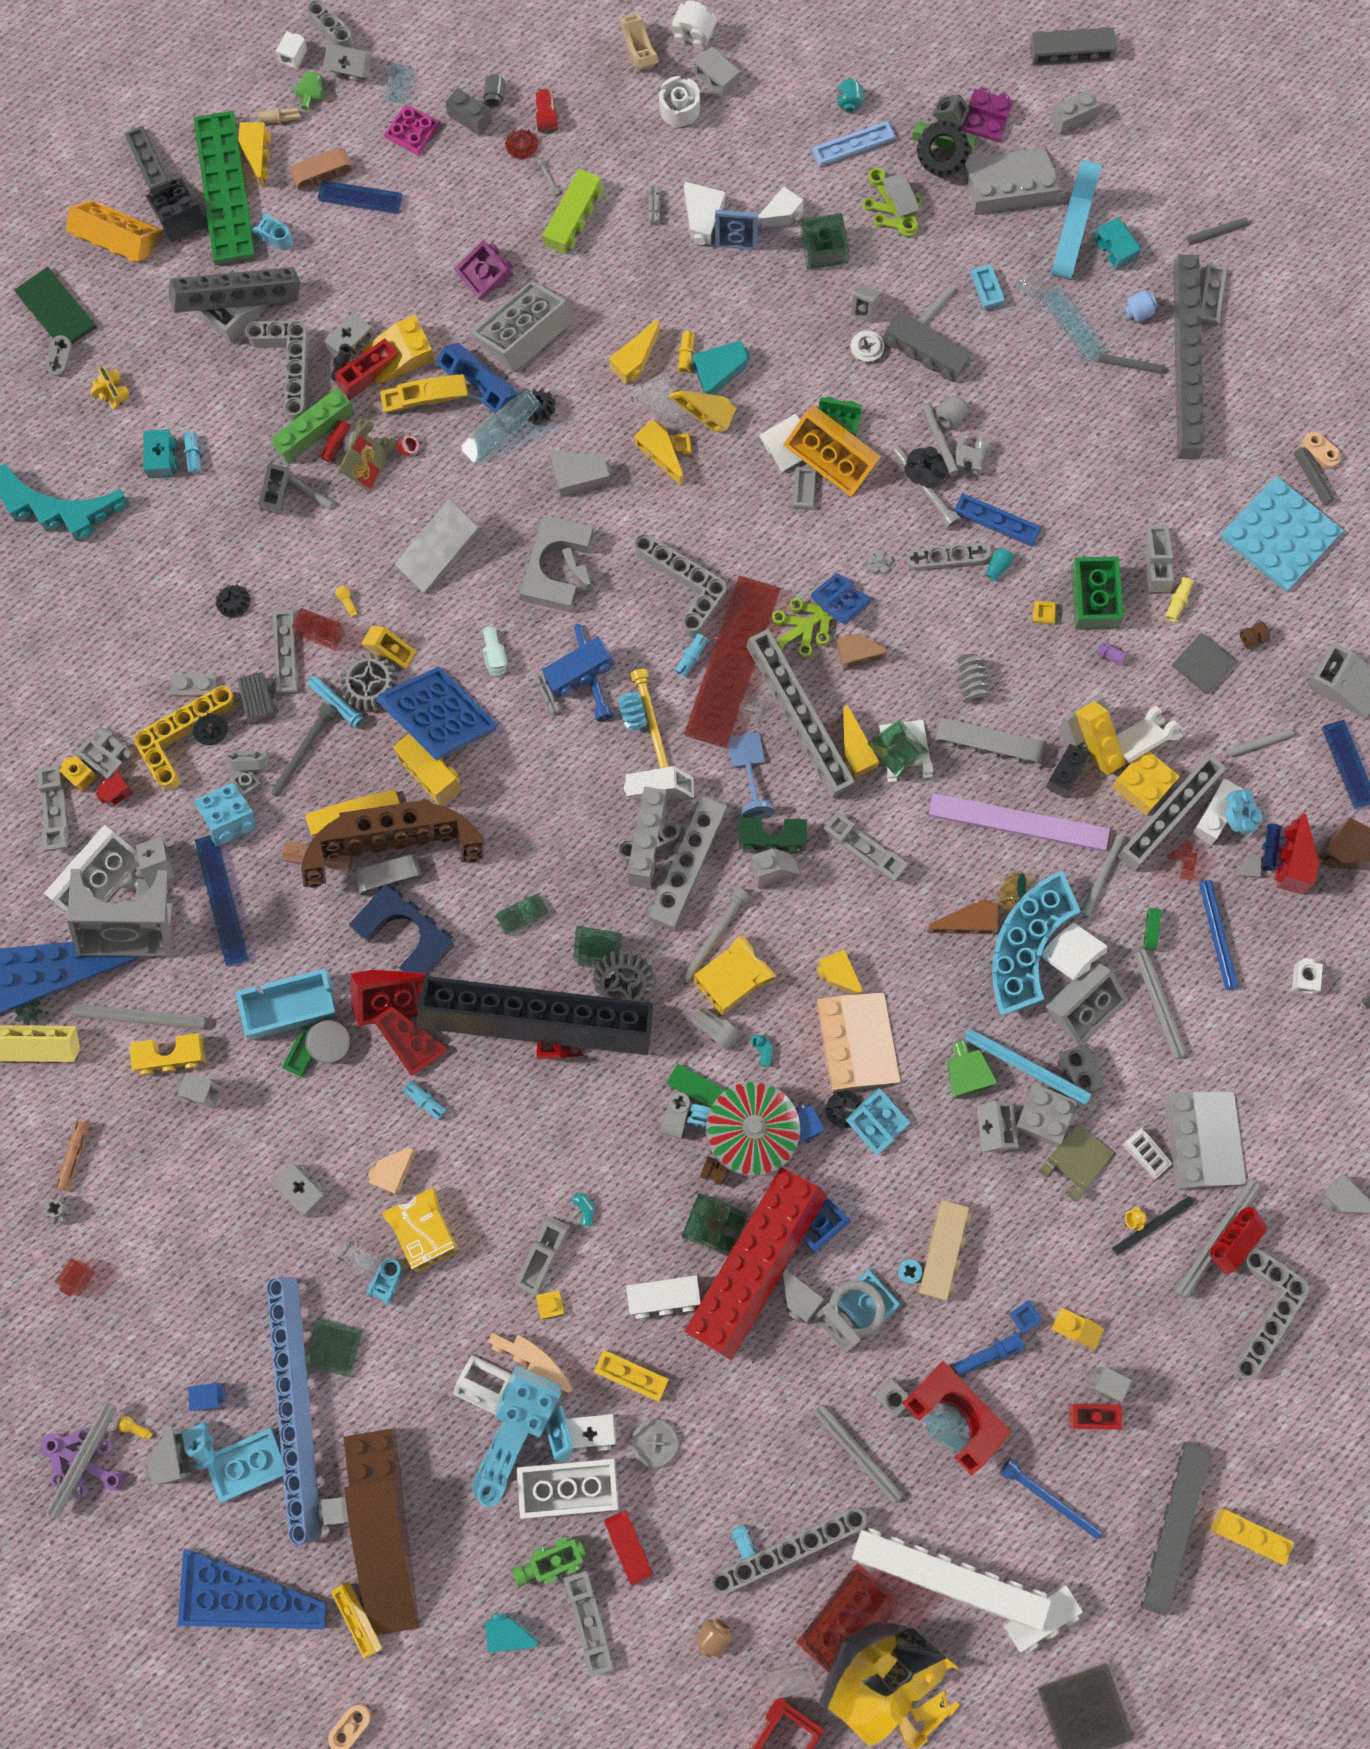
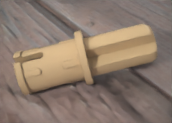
(278, 115)

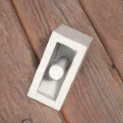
(781, 210)

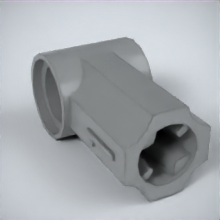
(715, 1028)

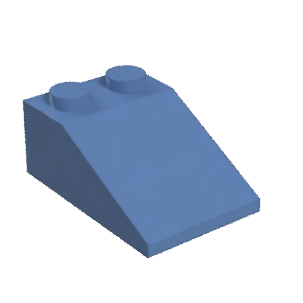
(736, 229)

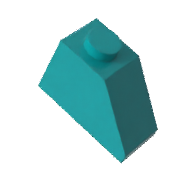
(507, 1634)

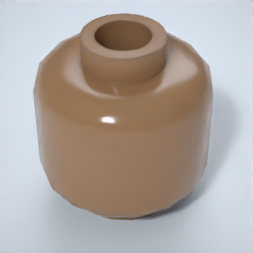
(714, 1637)

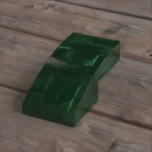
(521, 914)

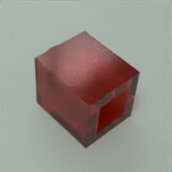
(74, 1277)

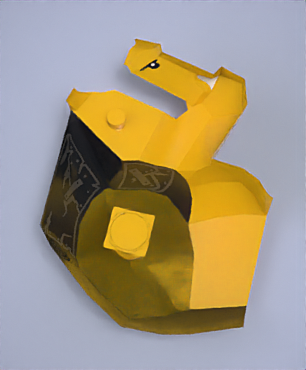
(880, 1676)

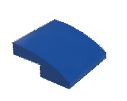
(840, 599)

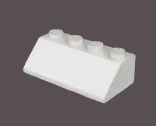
(102, 865)

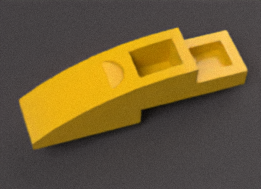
(423, 392)

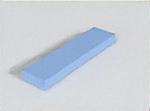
(853, 144)

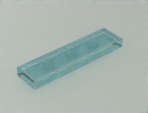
(1072, 323)

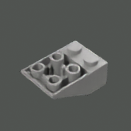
(233, 320)
(1343, 680)

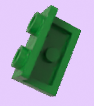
(844, 413)

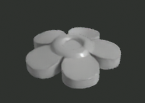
(879, 561)

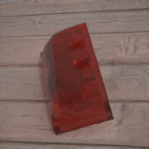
(854, 1605)

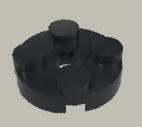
(930, 458)

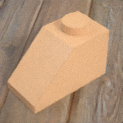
(391, 1171)

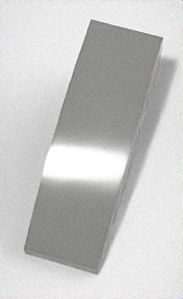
(1159, 559)
(542, 1255)

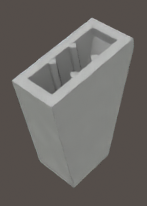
(579, 471)
(773, 867)

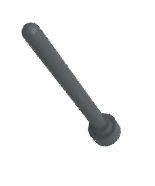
(325, 713)

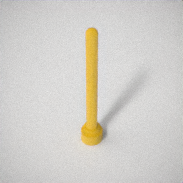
(640, 678)

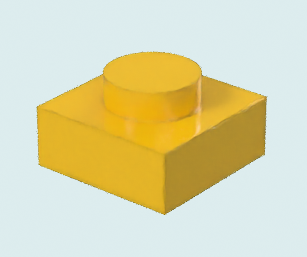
(550, 1304)

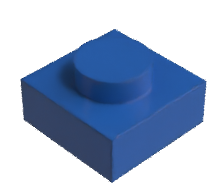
(1025, 1317)

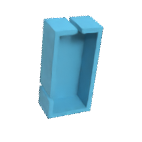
(287, 1004)

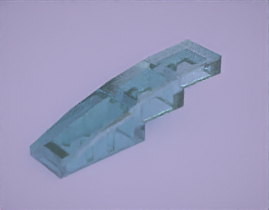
(500, 425)

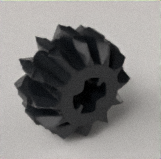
(546, 407)

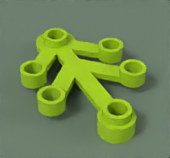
(889, 207)
(803, 625)

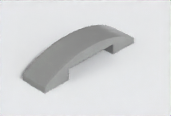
(54, 808)
(864, 848)
(588, 1623)

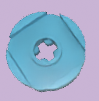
(1242, 812)

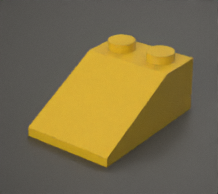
(410, 344)

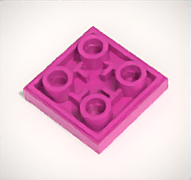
(412, 129)

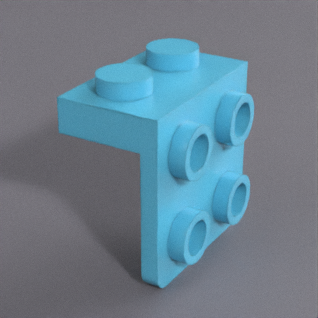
(226, 814)

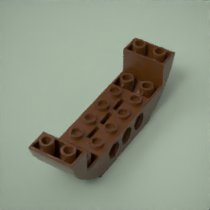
(388, 828)

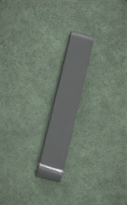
(1176, 1529)

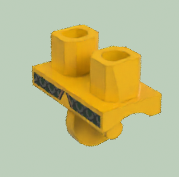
(105, 389)

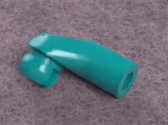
(586, 1206)

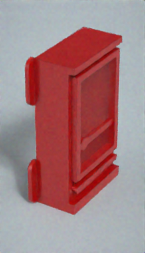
(780, 1707)

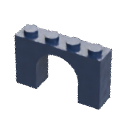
(389, 906)

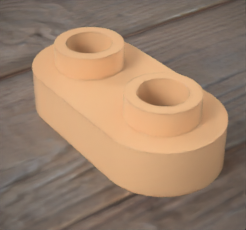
(1321, 449)
(349, 1727)

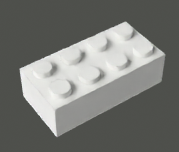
(567, 1488)

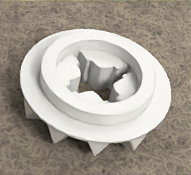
(872, 339)

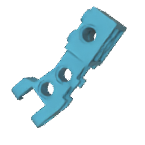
(523, 1410)

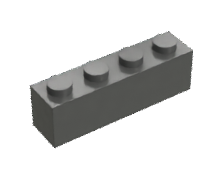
(1073, 46)
(926, 346)

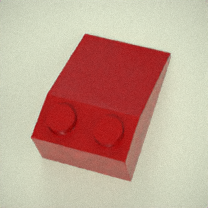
(378, 989)

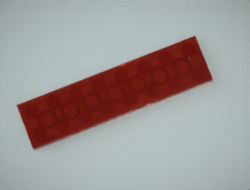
(731, 662)

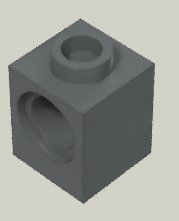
(952, 109)

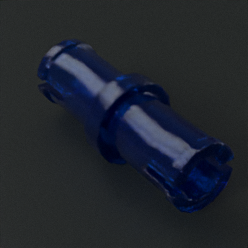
(1271, 847)

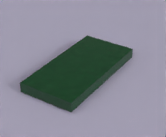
(54, 307)

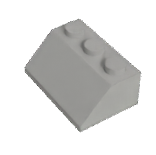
(1087, 1003)

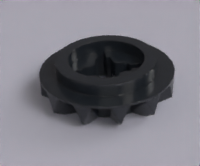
(241, 604)
(218, 731)
(834, 1115)

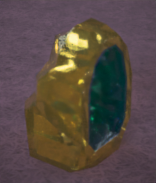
(1013, 890)

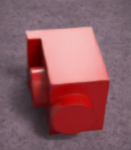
(113, 790)

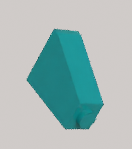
(720, 366)

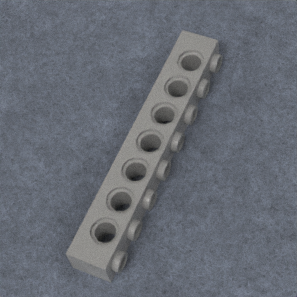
(800, 713)

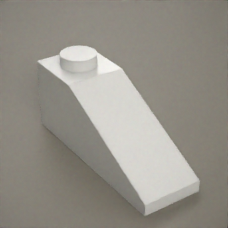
(1214, 816)

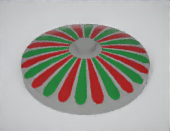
(752, 1129)

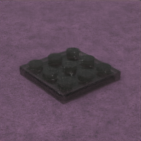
(1085, 1710)

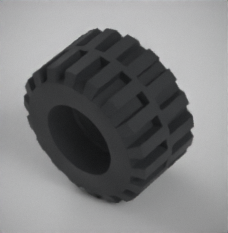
(938, 129)

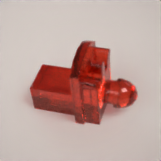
(1187, 858)

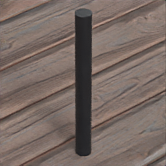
(1152, 1226)

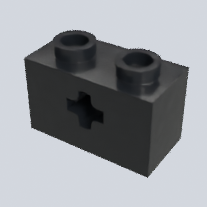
(1067, 770)

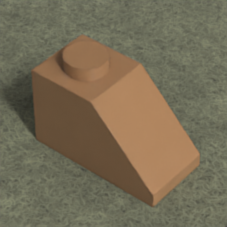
(858, 650)

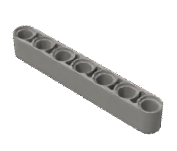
(775, 1551)

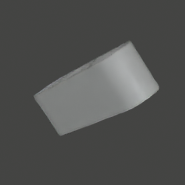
(329, 24)
(662, 843)
(392, 872)

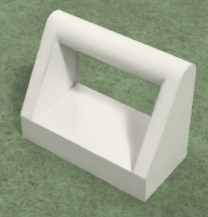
(476, 1393)

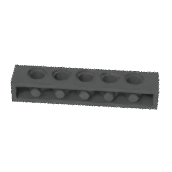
(234, 289)

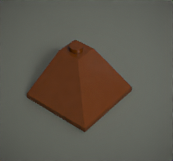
(1348, 847)

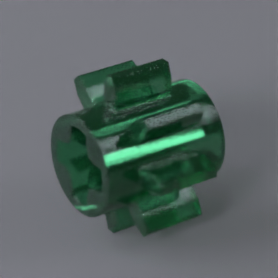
(32, 1015)

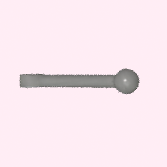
(555, 191)

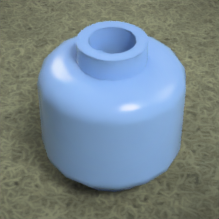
(1141, 306)

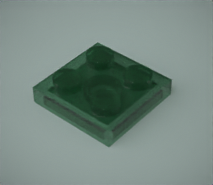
(333, 1347)

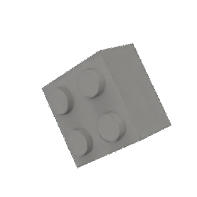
(1045, 1115)

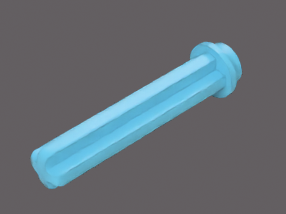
(355, 719)

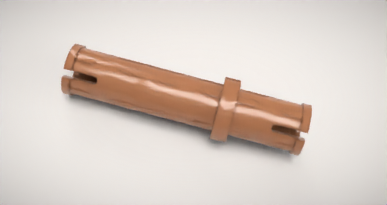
(72, 1156)

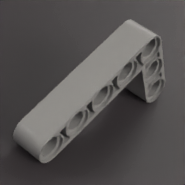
(294, 362)
(686, 578)
(1272, 1314)

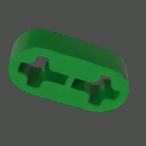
(1152, 928)

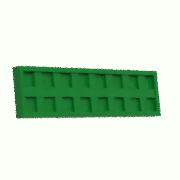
(224, 188)

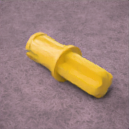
(686, 352)

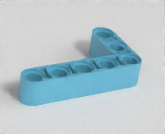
(1076, 219)

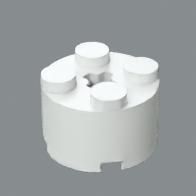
(693, 24)
(679, 101)

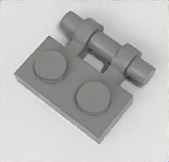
(99, 758)

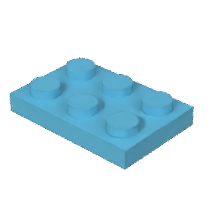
(246, 1465)

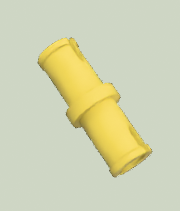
(1179, 599)

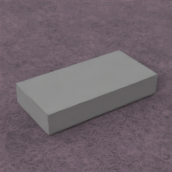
(804, 488)

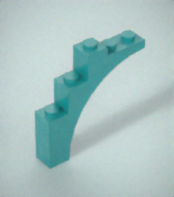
(51, 512)

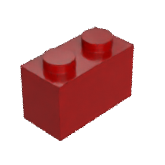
(1095, 1416)

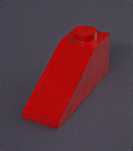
(365, 369)

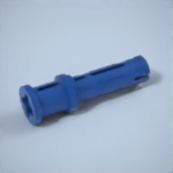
(997, 1351)

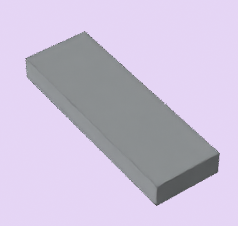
(1213, 294)

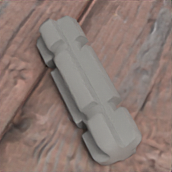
(653, 205)
(548, 695)

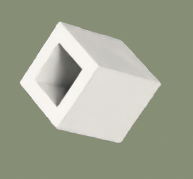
(292, 50)

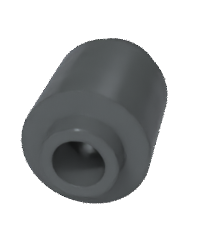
(494, 90)

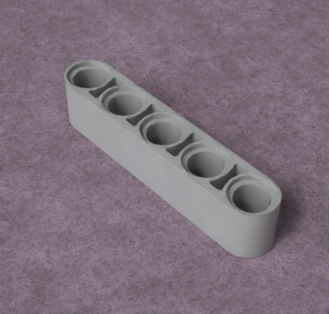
(990, 741)

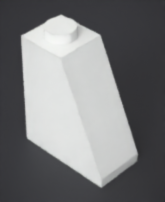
(700, 209)
(673, 780)

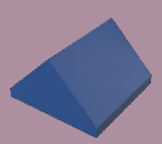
(825, 1226)

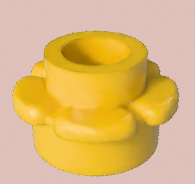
(1135, 1218)

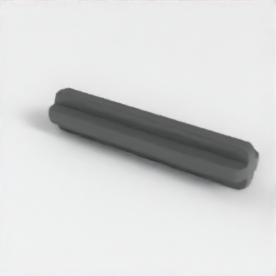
(1314, 476)

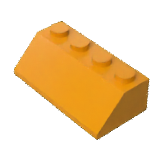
(112, 230)
(831, 450)

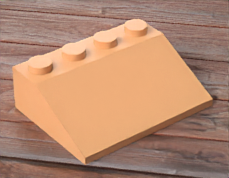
(857, 1041)

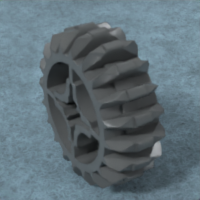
(631, 969)

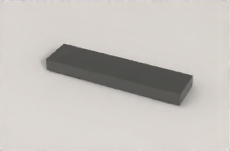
(147, 160)

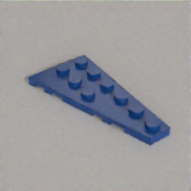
(45, 970)
(230, 1597)

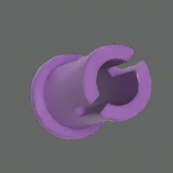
(1111, 653)

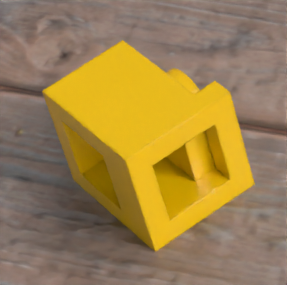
(82, 777)

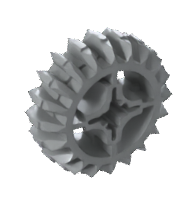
(352, 679)

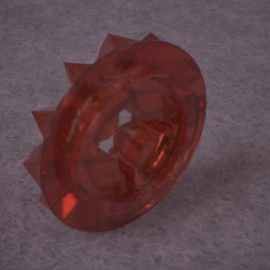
(529, 146)

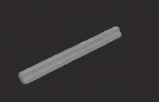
(1160, 1004)
(858, 1454)
(81, 1460)

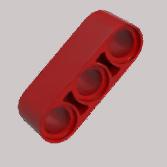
(1238, 1240)
(628, 1548)

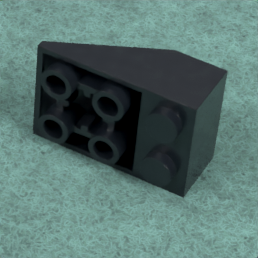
(177, 210)

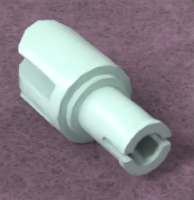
(494, 653)

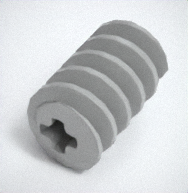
(972, 678)

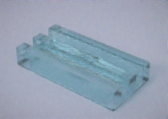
(396, 98)

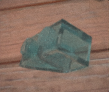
(943, 1428)

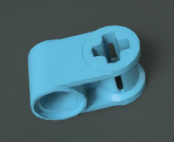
(271, 231)
(385, 1282)
(199, 1445)

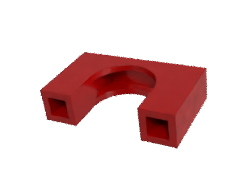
(985, 1428)

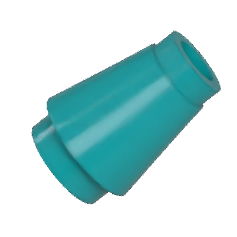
(999, 563)

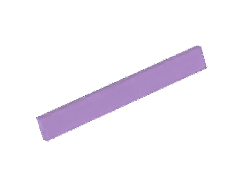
(1019, 822)

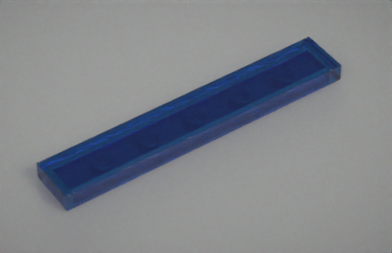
(221, 901)

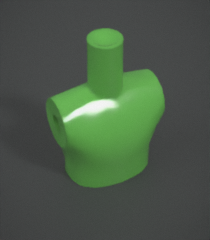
(310, 89)

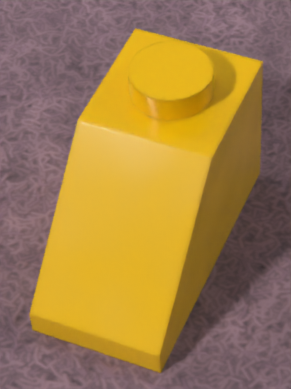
(389, 646)
(839, 973)

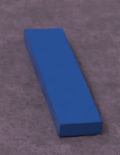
(997, 520)

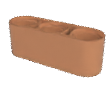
(321, 167)

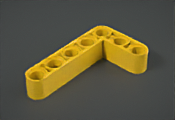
(178, 730)

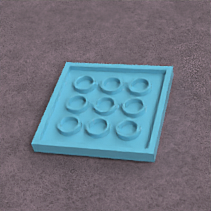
(1281, 533)

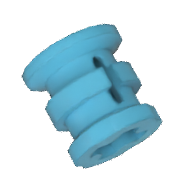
(917, 1274)

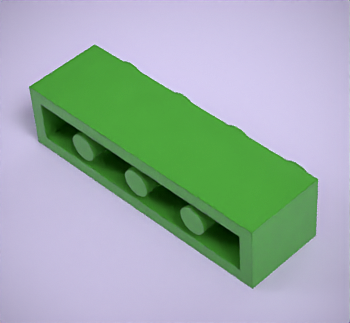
(311, 425)

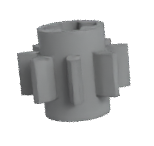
(63, 1211)

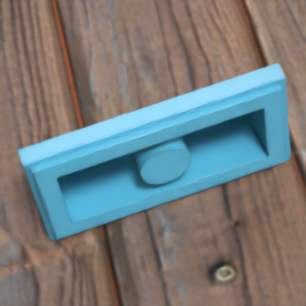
(559, 1435)

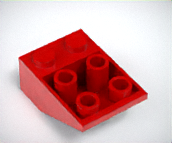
(1298, 858)

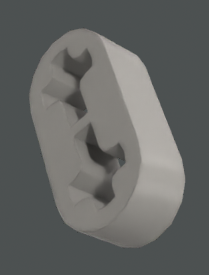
(53, 355)
(246, 760)

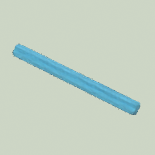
(1028, 1067)

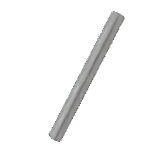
(139, 1016)
(1204, 1259)

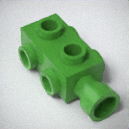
(557, 1559)

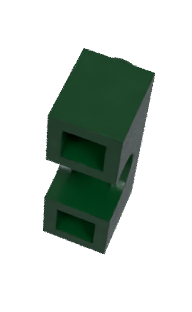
(791, 838)

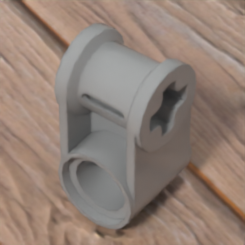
(675, 1120)

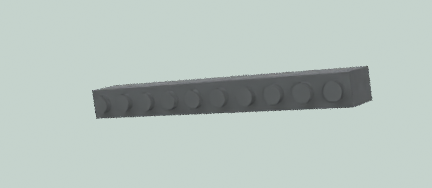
(1188, 357)

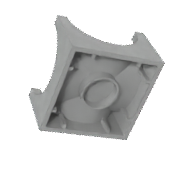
(120, 929)

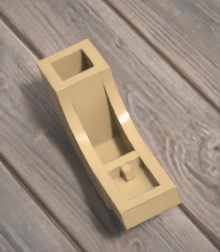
(637, 42)

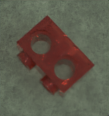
(318, 629)

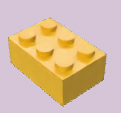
(433, 775)

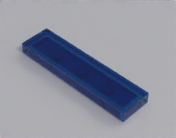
(360, 197)
(1348, 763)

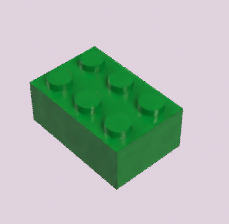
(1096, 592)

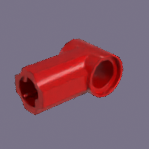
(546, 113)

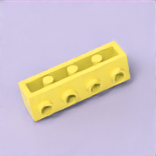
(38, 1043)

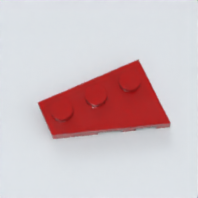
(411, 1044)

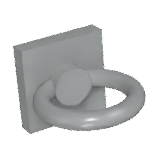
(838, 1324)

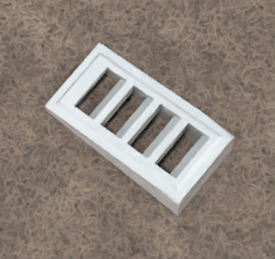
(1135, 1152)

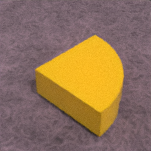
(681, 443)

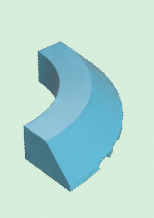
(1023, 939)

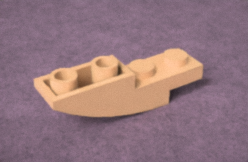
(540, 1362)

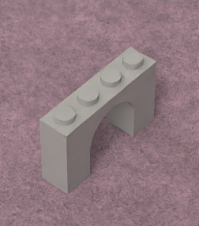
(553, 535)
(642, 857)

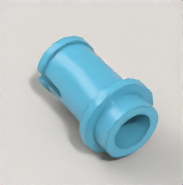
(743, 1541)

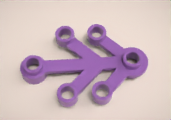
(62, 1451)

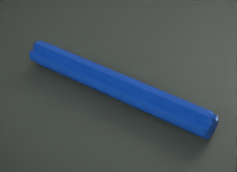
(1218, 935)

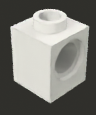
(1302, 985)

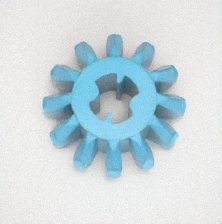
(632, 711)

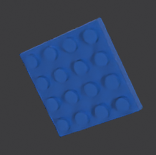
(437, 713)

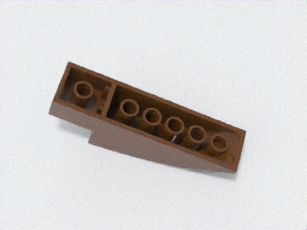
(380, 1531)

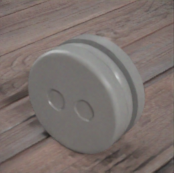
(327, 1041)

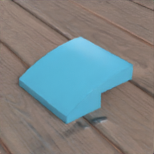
(877, 1121)

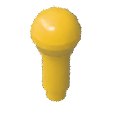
(343, 595)
(126, 1424)

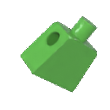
(968, 1071)

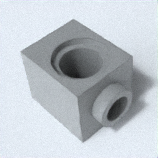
(883, 1395)

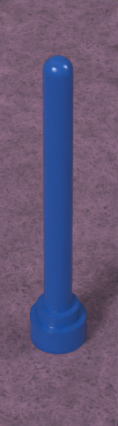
(601, 708)
(1014, 1472)

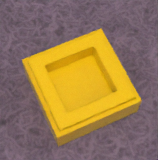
(1044, 612)

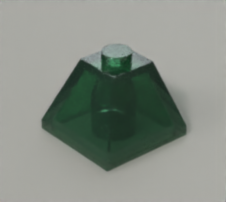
(898, 747)

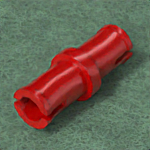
(335, 441)

